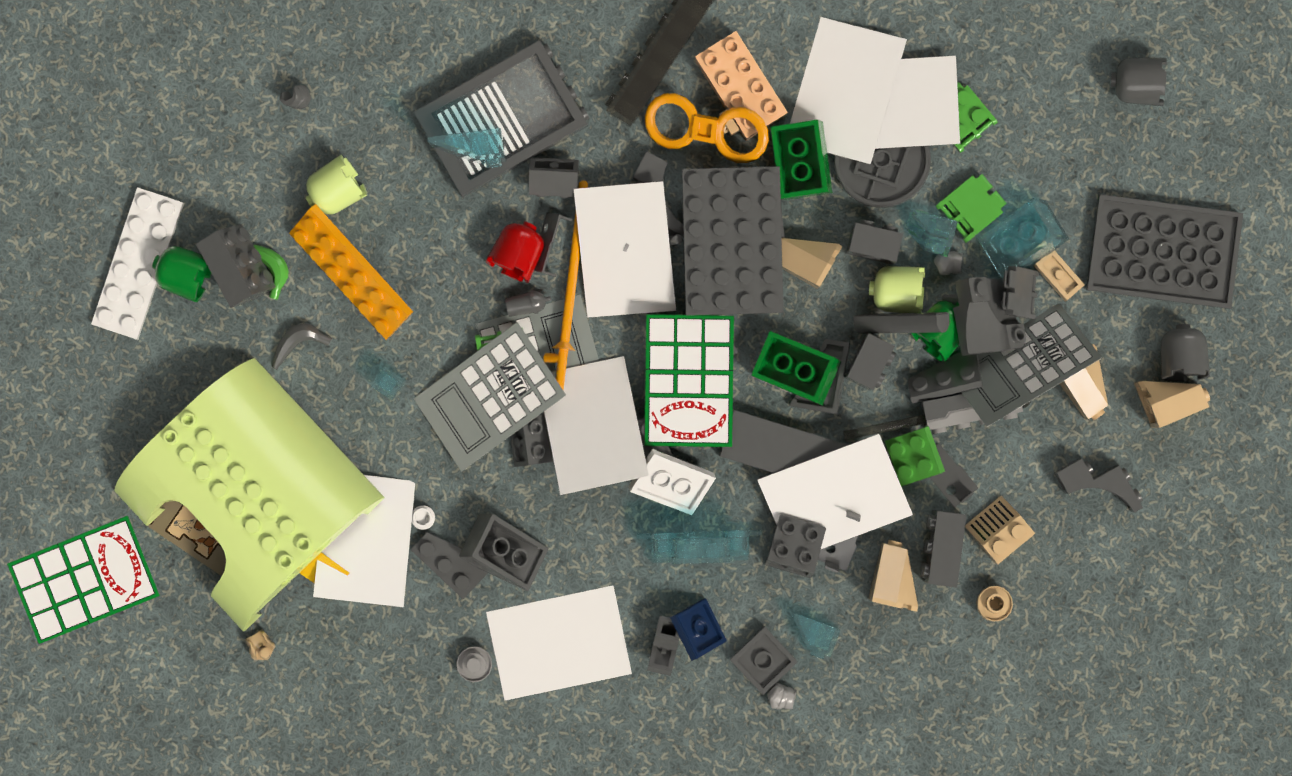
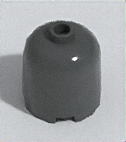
(1140, 80)
(1184, 354)

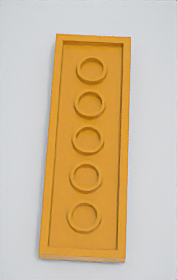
(350, 272)

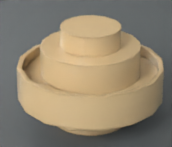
(994, 603)

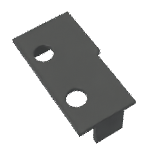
(548, 236)
(953, 476)
(843, 550)

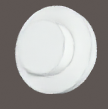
(423, 517)

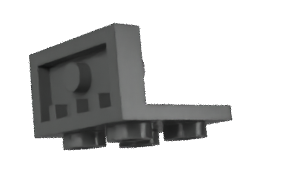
(532, 443)
(796, 546)

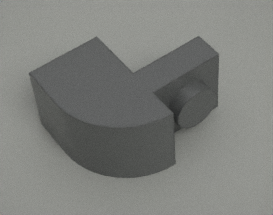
(663, 647)

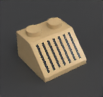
(999, 530)

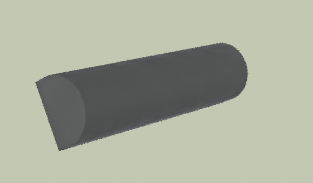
(902, 322)

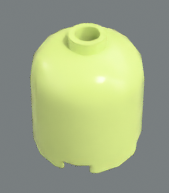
(334, 186)
(898, 289)

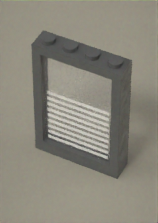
(518, 96)

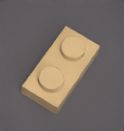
(1059, 275)

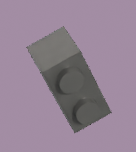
(553, 177)

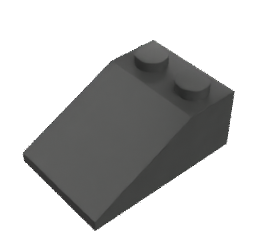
(503, 551)

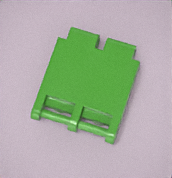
(971, 115)
(972, 206)

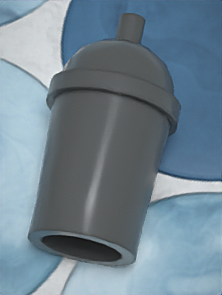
(526, 303)

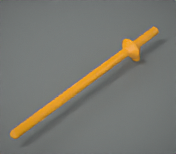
(564, 345)

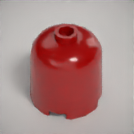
(517, 251)

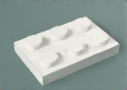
(673, 482)

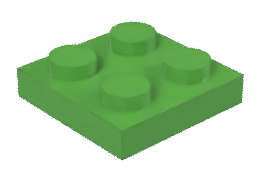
(914, 456)

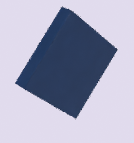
(698, 629)

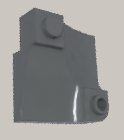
(982, 321)

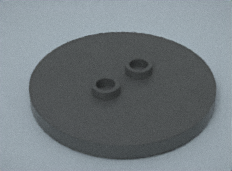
(889, 179)

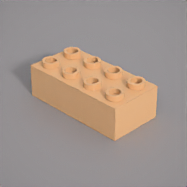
(740, 82)

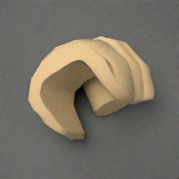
(260, 646)

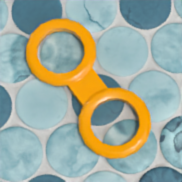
(706, 128)

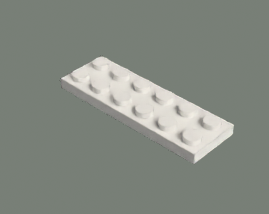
(131, 275)

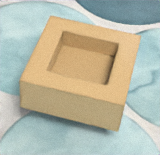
(731, 126)

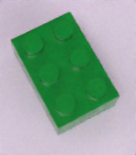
(802, 159)
(796, 368)

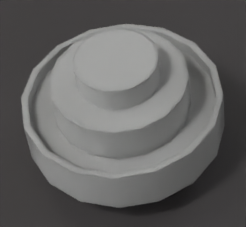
(474, 664)

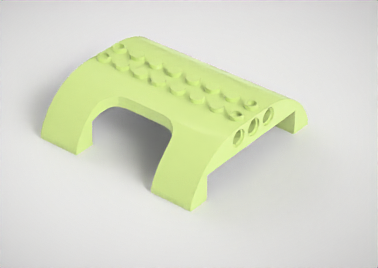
(255, 480)

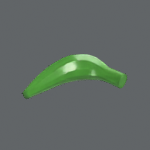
(277, 267)

